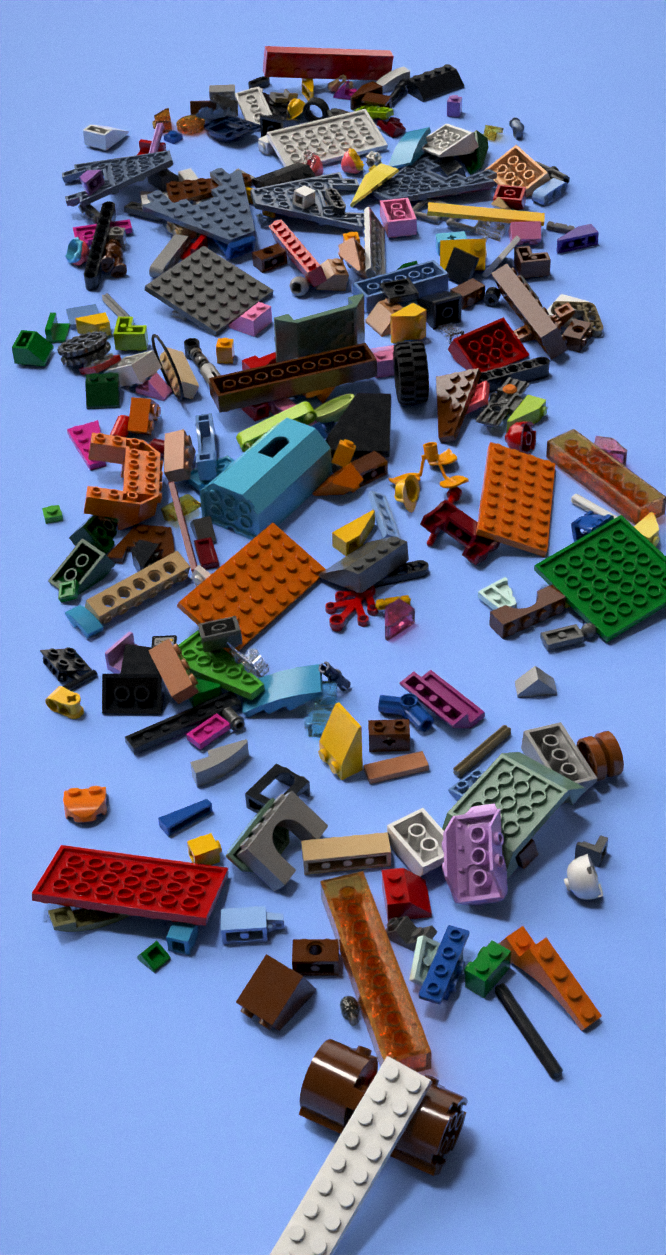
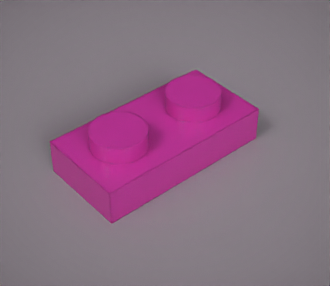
(208, 731)

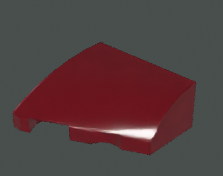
(392, 126)

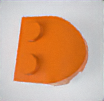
(85, 803)

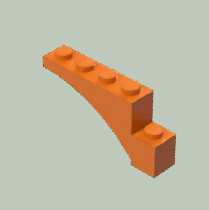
(549, 969)

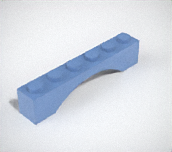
(206, 441)

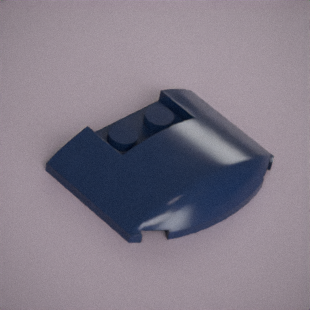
(230, 127)

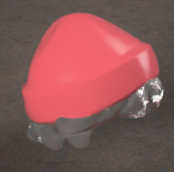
(314, 163)

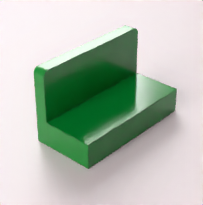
(55, 331)

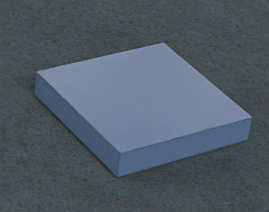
(80, 311)

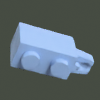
(248, 924)

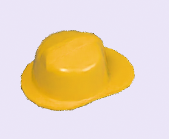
(295, 107)
(407, 492)

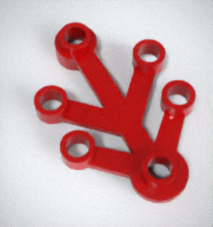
(337, 621)

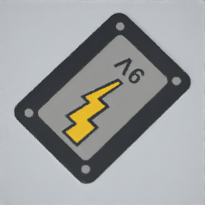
(156, 640)

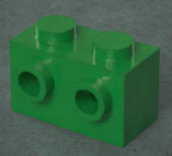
(487, 968)

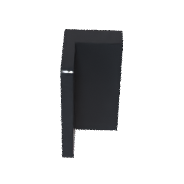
(451, 166)

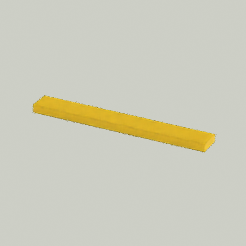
(483, 213)

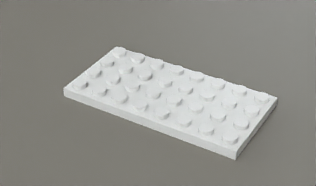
(327, 138)

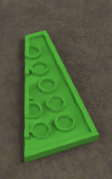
(219, 668)

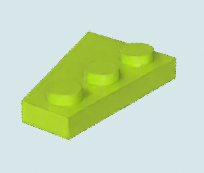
(377, 112)

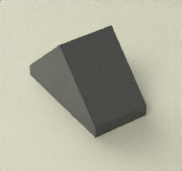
(203, 528)

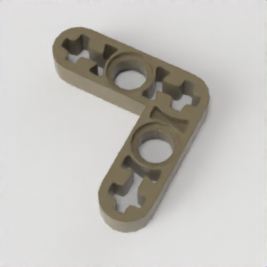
(582, 310)

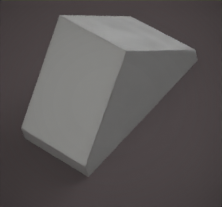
(535, 683)

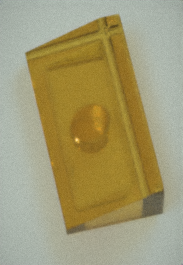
(188, 505)

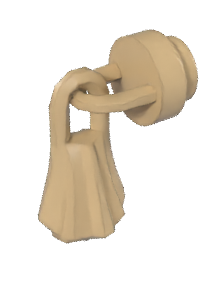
(334, 85)

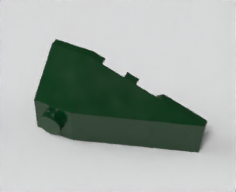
(475, 160)
(97, 531)

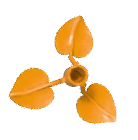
(433, 458)

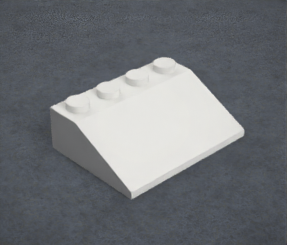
(450, 141)

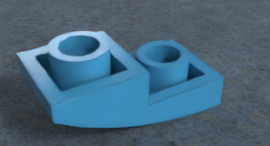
(84, 620)

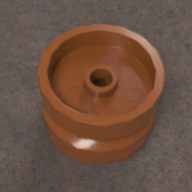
(602, 754)

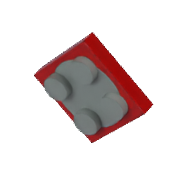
(100, 364)

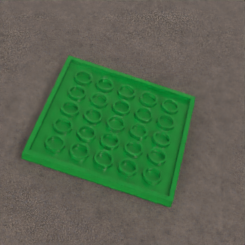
(609, 577)

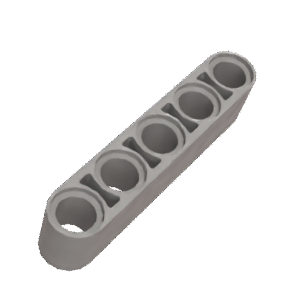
(169, 255)

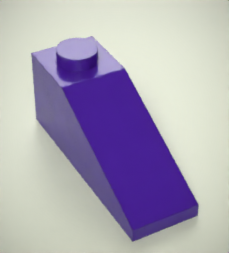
(578, 238)

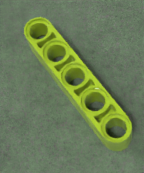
(301, 412)

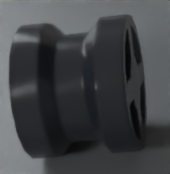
(492, 296)

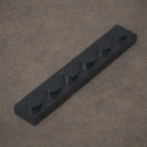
(180, 722)

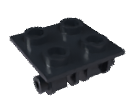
(63, 661)

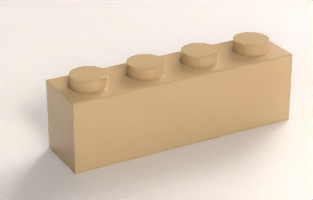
(184, 370)
(346, 853)

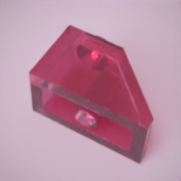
(613, 448)
(398, 618)

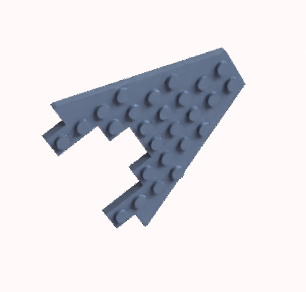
(117, 174)
(422, 182)
(279, 200)
(222, 218)

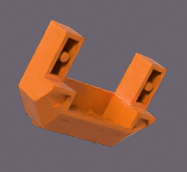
(141, 482)

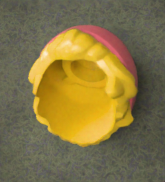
(351, 162)

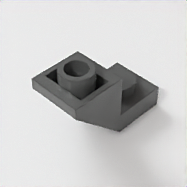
(405, 933)

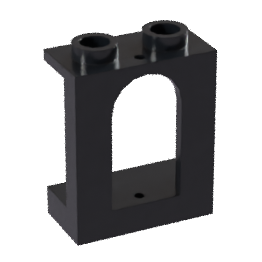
(297, 784)

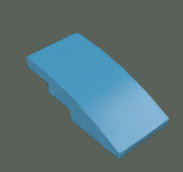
(409, 148)
(287, 689)

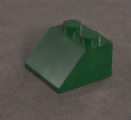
(102, 390)

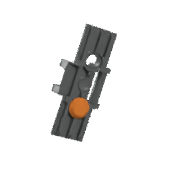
(502, 402)

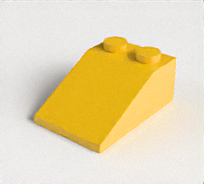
(473, 246)
(342, 743)

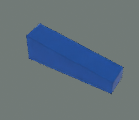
(181, 818)

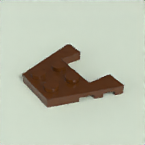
(154, 534)

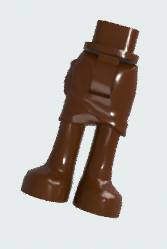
(113, 259)

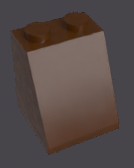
(274, 994)

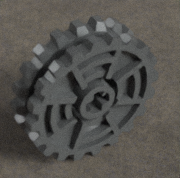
(84, 348)

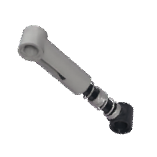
(194, 352)

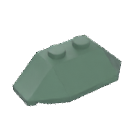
(280, 838)

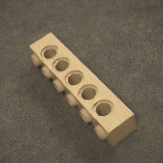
(141, 580)

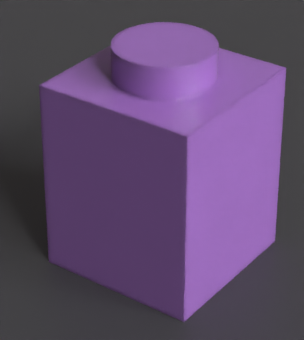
(454, 106)

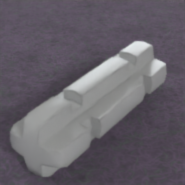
(559, 227)

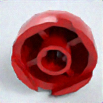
(521, 437)

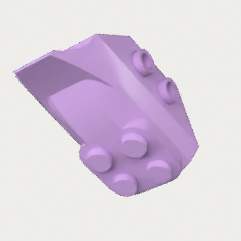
(474, 856)

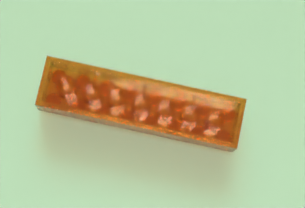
(605, 476)

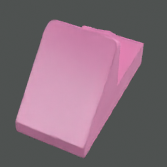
(155, 388)

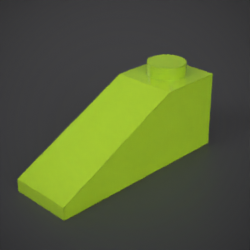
(530, 409)

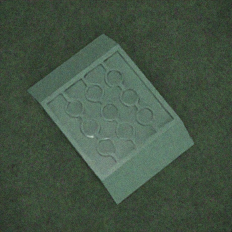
(320, 331)
(523, 793)

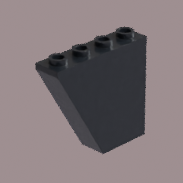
(365, 424)

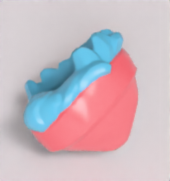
(77, 252)

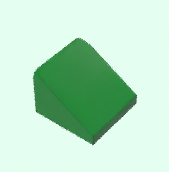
(154, 956)

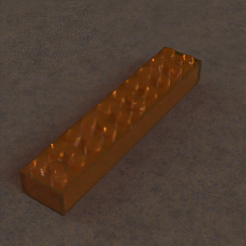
(374, 972)

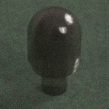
(350, 1009)

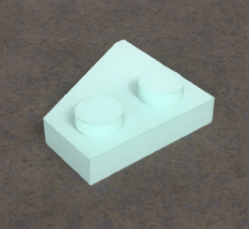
(498, 595)
(423, 957)

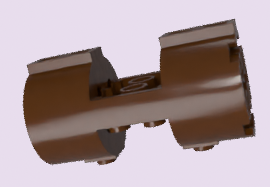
(341, 1078)

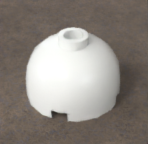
(583, 879)

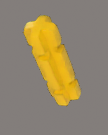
(381, 603)

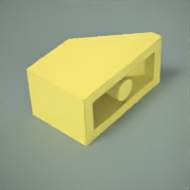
(649, 528)

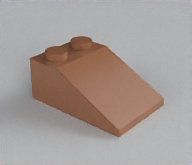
(353, 255)

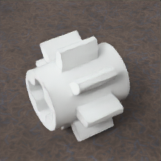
(373, 158)

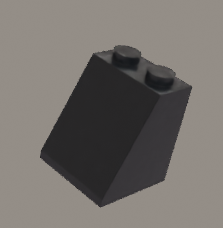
(275, 122)
(441, 308)

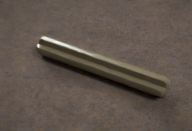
(482, 750)

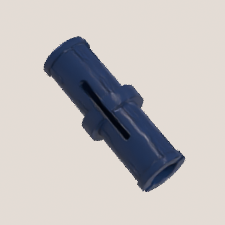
(334, 675)

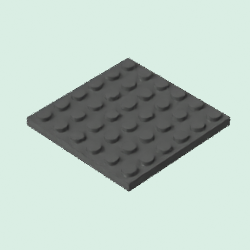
(208, 290)

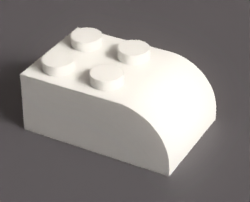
(135, 368)
(417, 841)

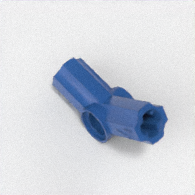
(408, 707)

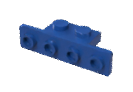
(445, 966)

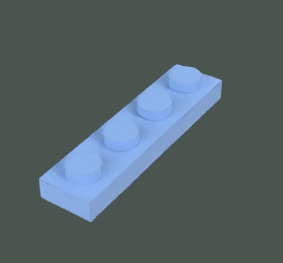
(383, 515)

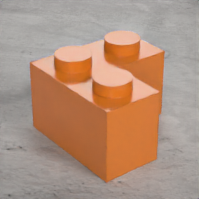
(142, 415)

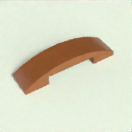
(562, 315)

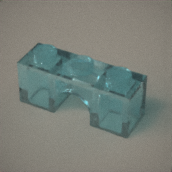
(320, 709)

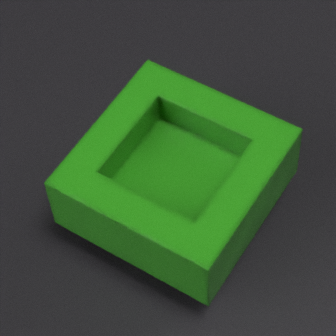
(52, 514)

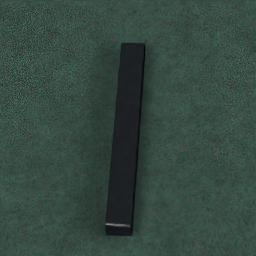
(93, 268)

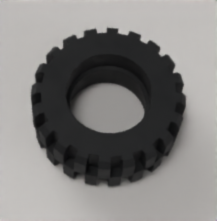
(411, 372)

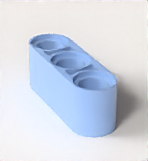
(549, 191)

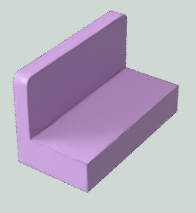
(115, 653)

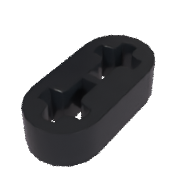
(262, 82)

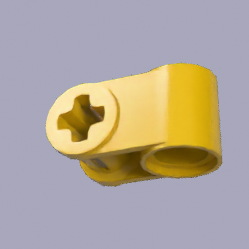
(65, 703)

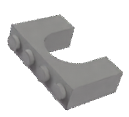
(260, 851)

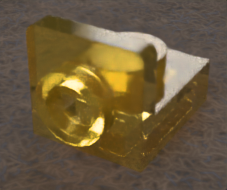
(492, 131)

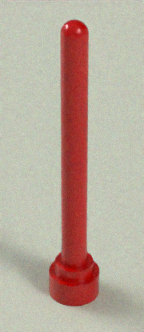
(453, 495)

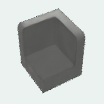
(596, 852)

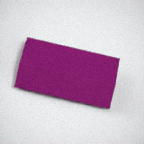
(443, 699)

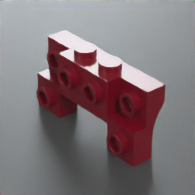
(461, 528)

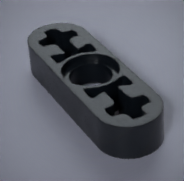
(335, 201)

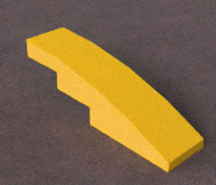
(307, 88)

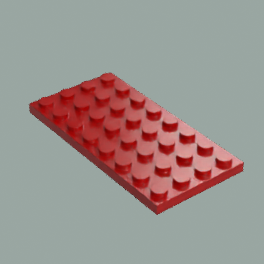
(131, 885)

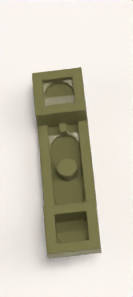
(82, 919)

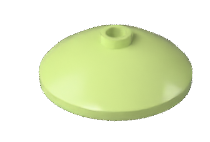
(333, 409)

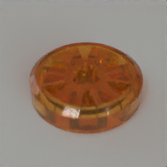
(190, 124)

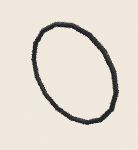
(172, 363)

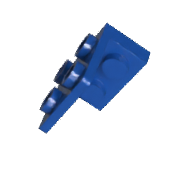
(238, 247)

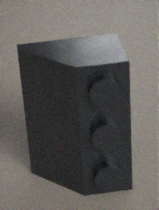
(132, 693)

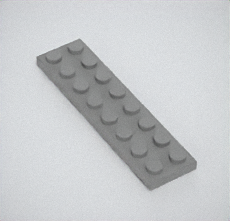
(374, 245)

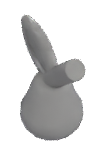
(299, 286)

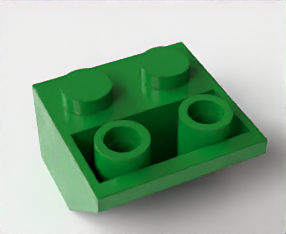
(31, 349)

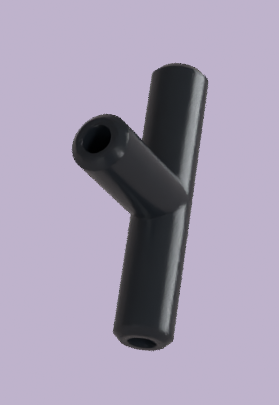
(79, 680)

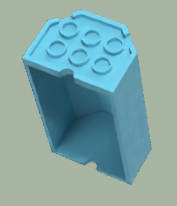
(268, 479)

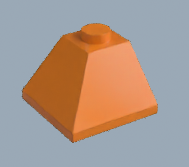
(340, 482)

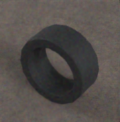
(318, 102)

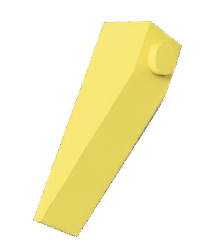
(372, 180)

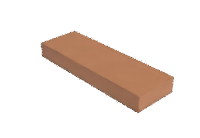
(396, 767)

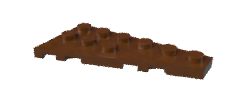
(196, 189)
(453, 400)

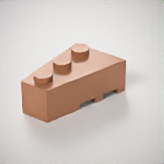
(178, 456)
(174, 670)

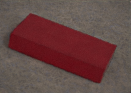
(206, 553)

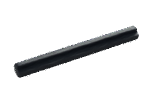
(528, 1031)

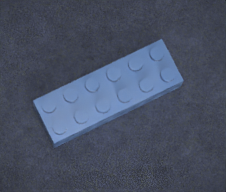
(426, 277)

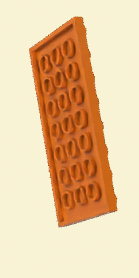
(516, 499)
(254, 584)

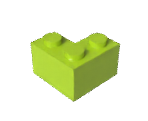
(130, 336)

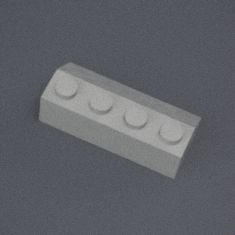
(556, 750)

